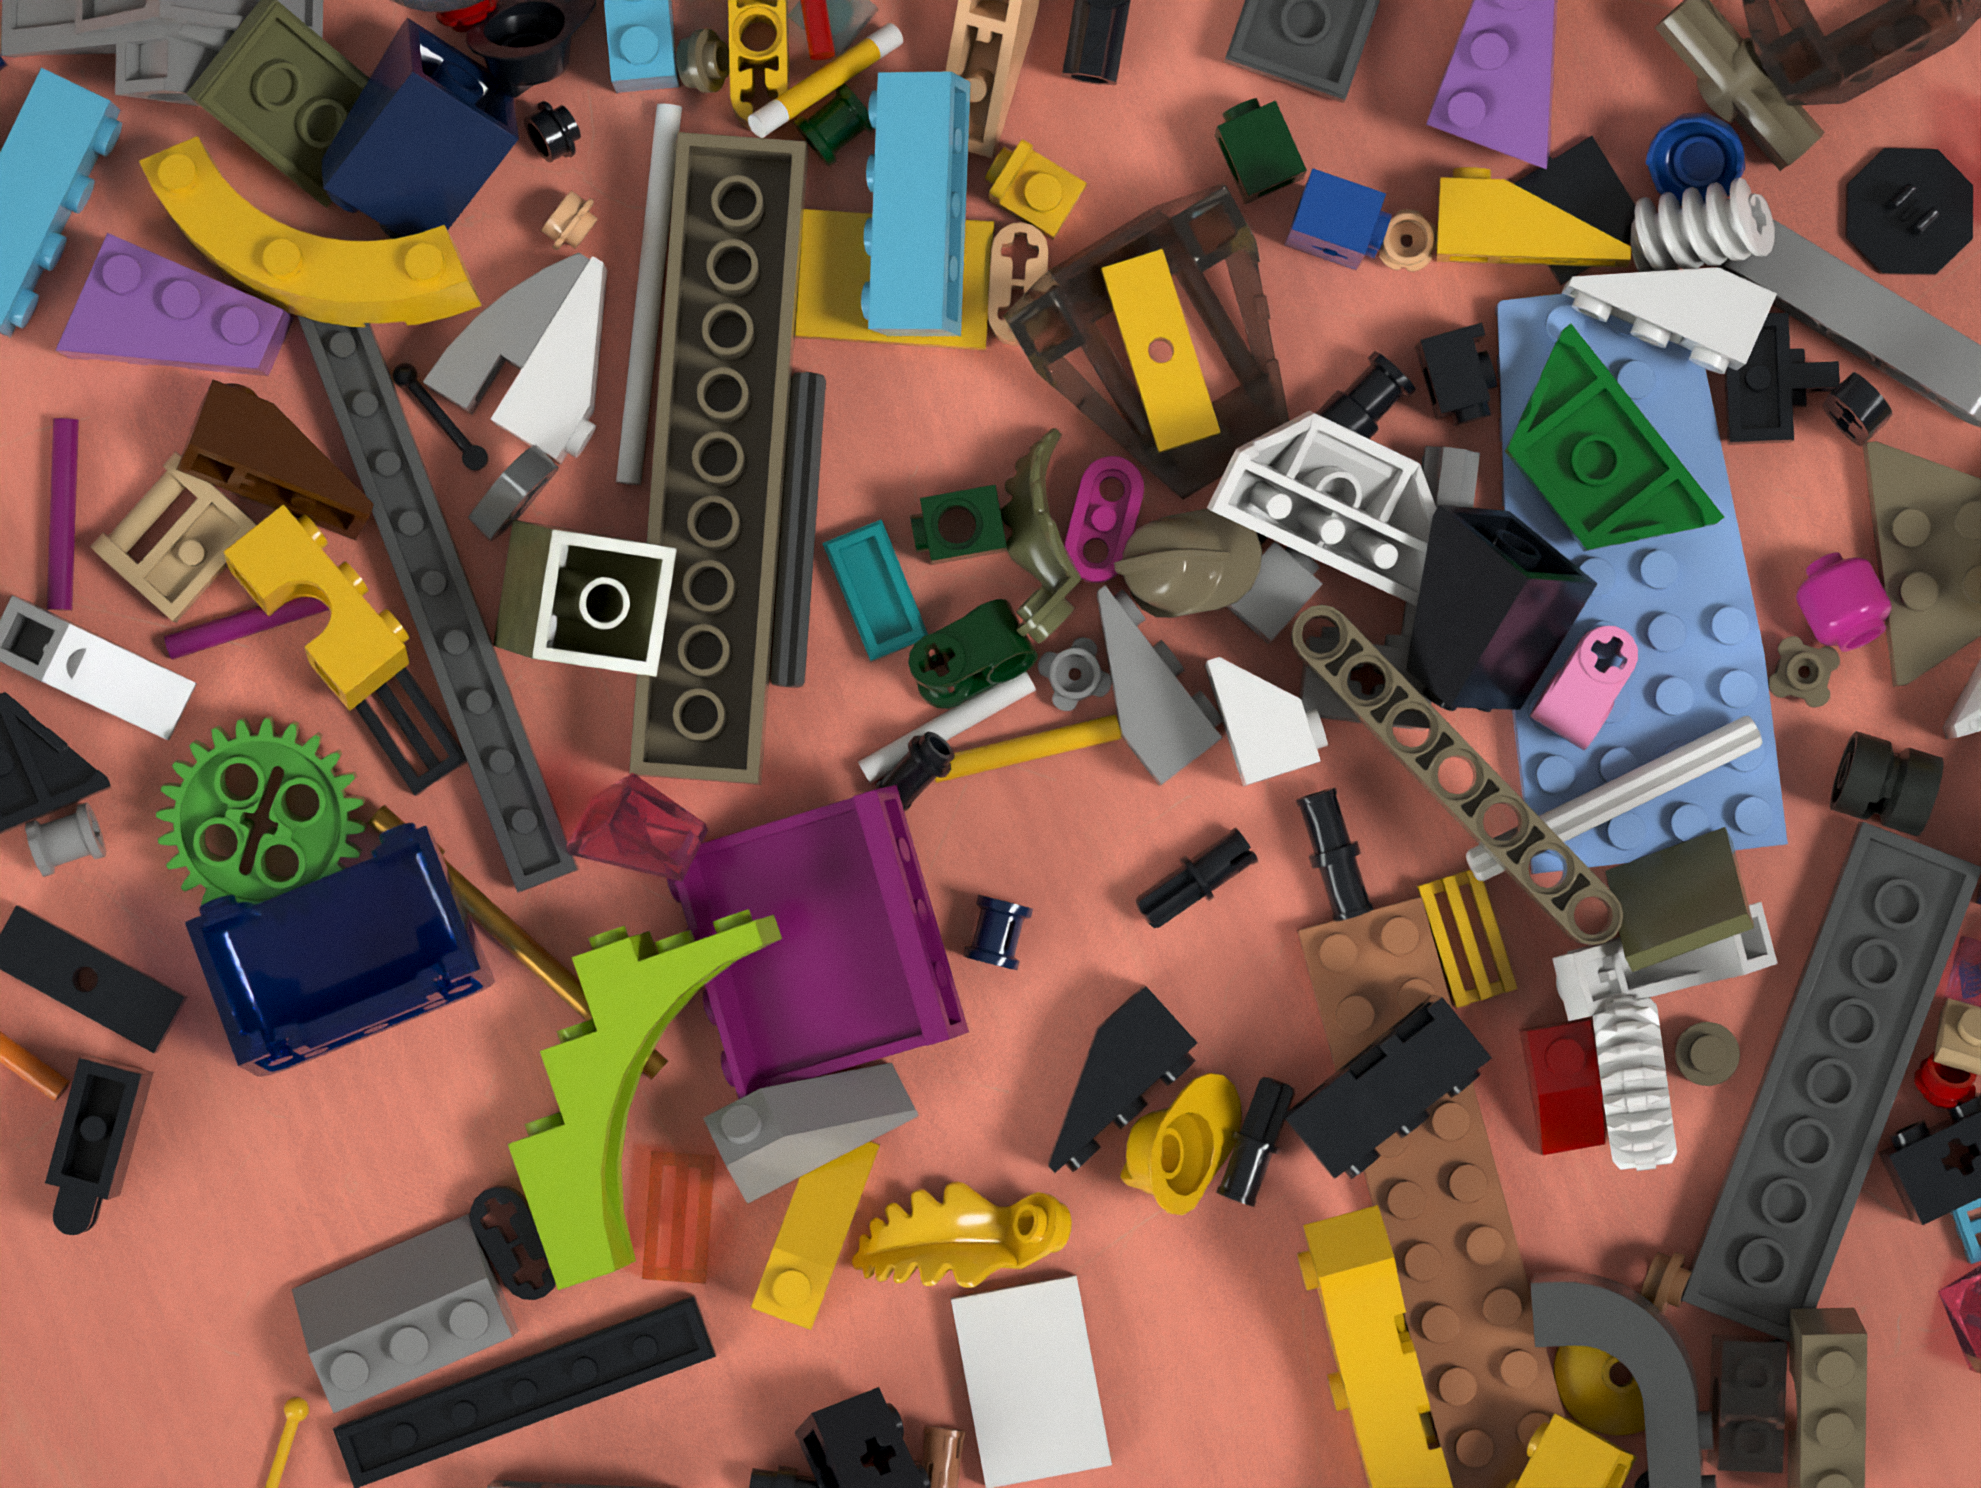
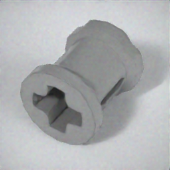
(65, 839)

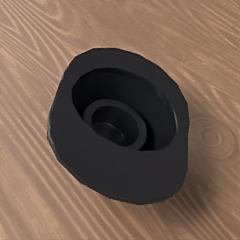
(528, 40)

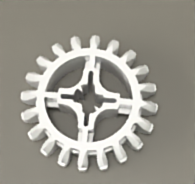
(1634, 1084)

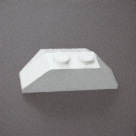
(1333, 501)

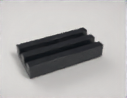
(437, 769)

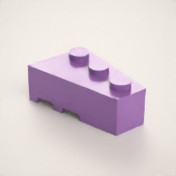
(1501, 79)
(168, 315)

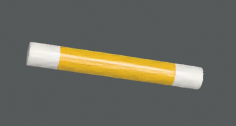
(825, 80)

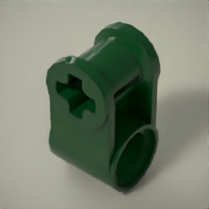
(976, 652)

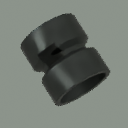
(1886, 783)

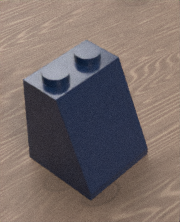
(420, 136)

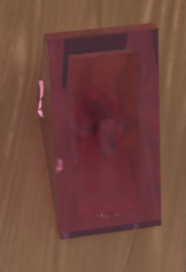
(638, 830)

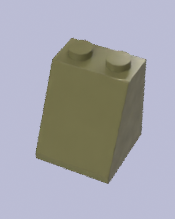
(584, 598)

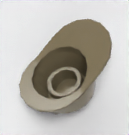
(1190, 563)

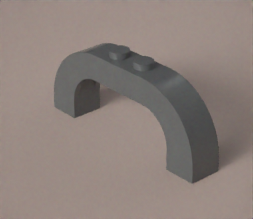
(1625, 1324)

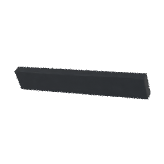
(524, 1391)

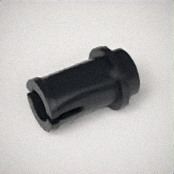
(927, 758)

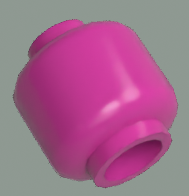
(1843, 601)

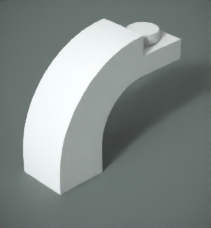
(1600, 972)

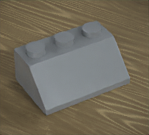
(402, 1313)

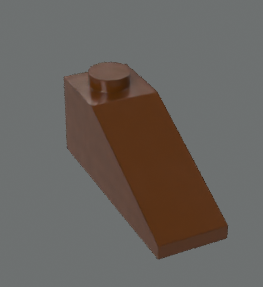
(266, 458)

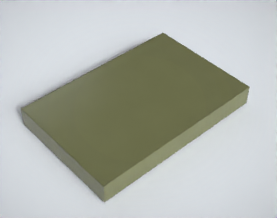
(281, 92)

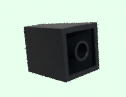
(1490, 609)

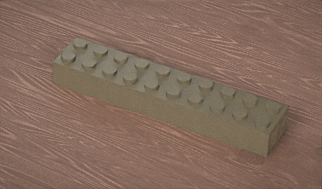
(721, 452)

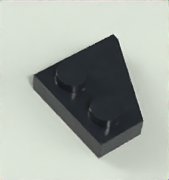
(38, 769)

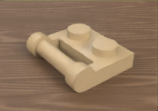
(190, 551)

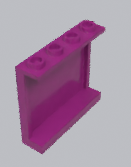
(857, 949)

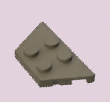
(1926, 556)

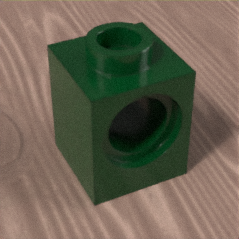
(1259, 149)
(984, 508)

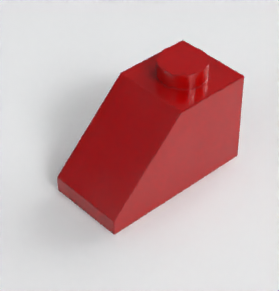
(1564, 1085)

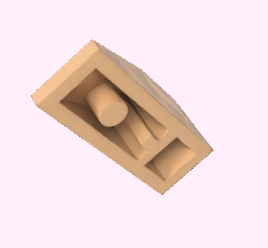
(989, 52)

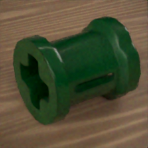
(835, 124)

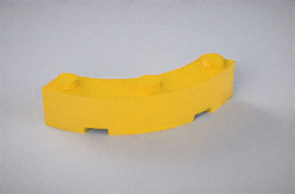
(302, 273)
(1373, 1352)

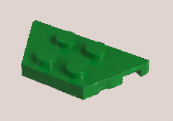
(1601, 457)

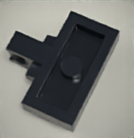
(1771, 385)

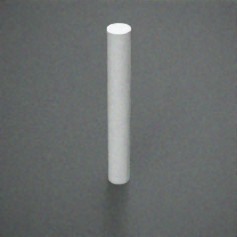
(949, 723)

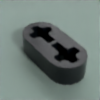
(1857, 409)
(499, 1247)

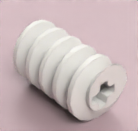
(1701, 230)

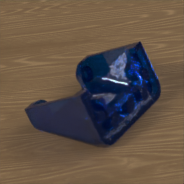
(340, 955)

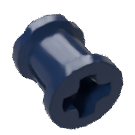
(997, 932)

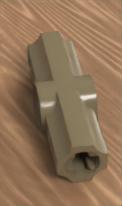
(1736, 82)

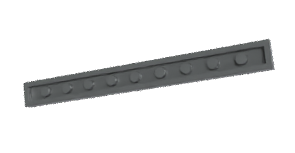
(441, 602)

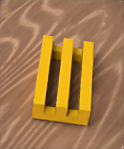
(1483, 988)

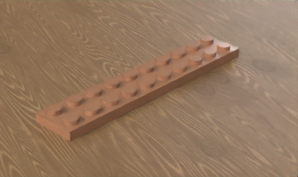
(1440, 1210)

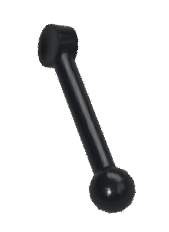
(473, 456)

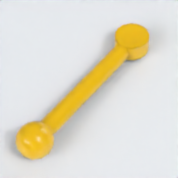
(295, 1410)

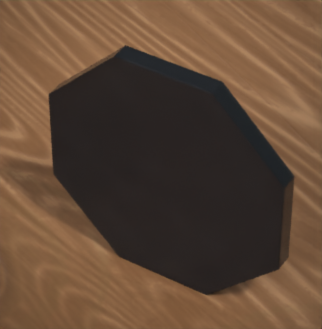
(1909, 211)

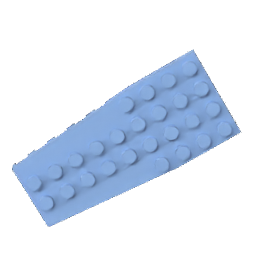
(1674, 593)

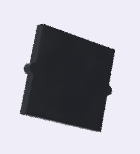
(1587, 189)

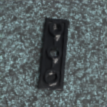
(121, 1001)

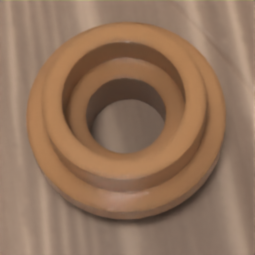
(1666, 1281)

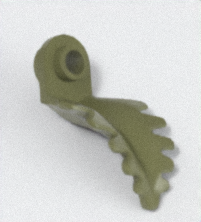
(1037, 543)

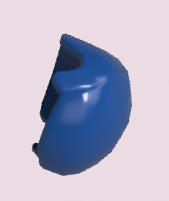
(1695, 153)

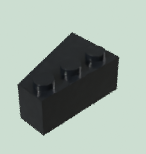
(1388, 1087)

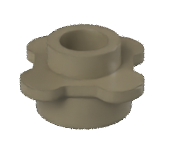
(1786, 677)

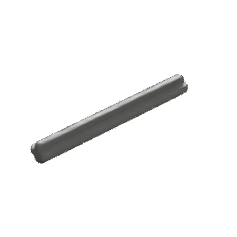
(798, 529)

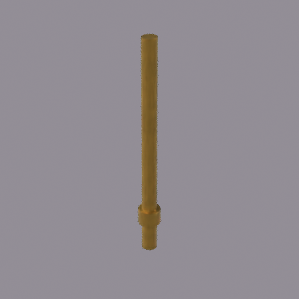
(516, 939)

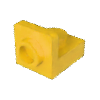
(1033, 188)

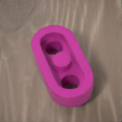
(1104, 520)

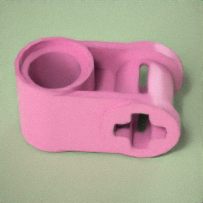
(1579, 694)

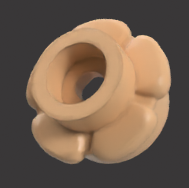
(570, 221)
(1424, 239)

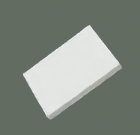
(1031, 1381)

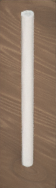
(648, 295)

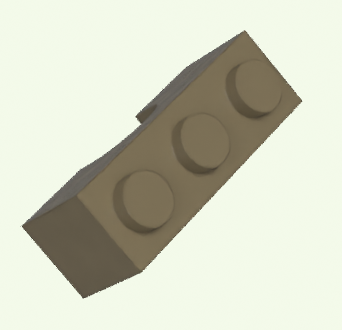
(1830, 1391)

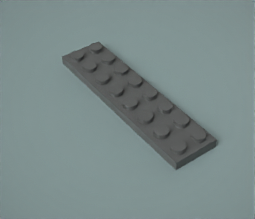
(1830, 1080)

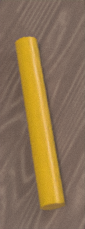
(1033, 747)

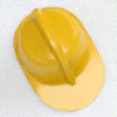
(1185, 1145)

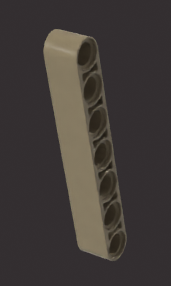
(1486, 788)

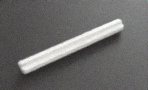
(1635, 787)

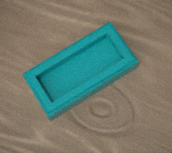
(875, 590)

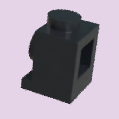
(1457, 374)

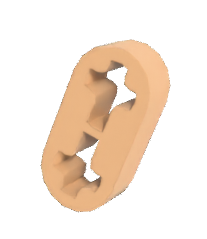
(1001, 274)

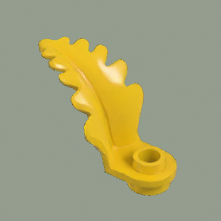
(961, 1236)

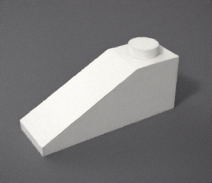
(559, 380)

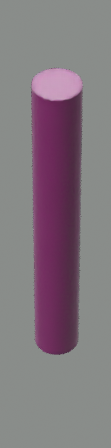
(62, 514)
(238, 626)

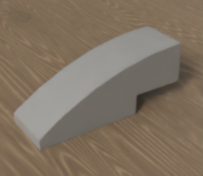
(503, 333)

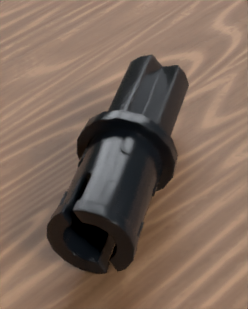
(1196, 879)
(1256, 1141)

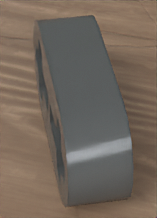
(513, 492)

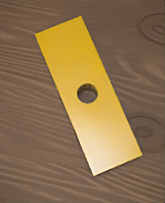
(1148, 313)

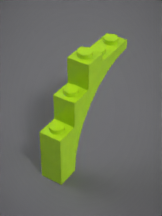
(575, 1156)

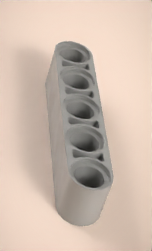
(1869, 321)

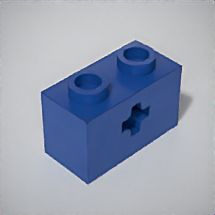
(1338, 220)

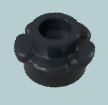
(552, 131)

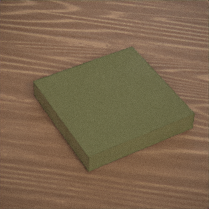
(1680, 899)

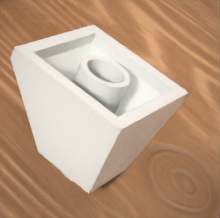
(1264, 723)

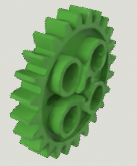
(207, 800)

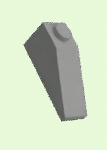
(805, 1124)

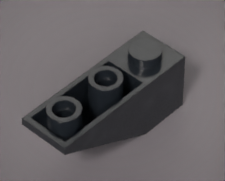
(1123, 1061)

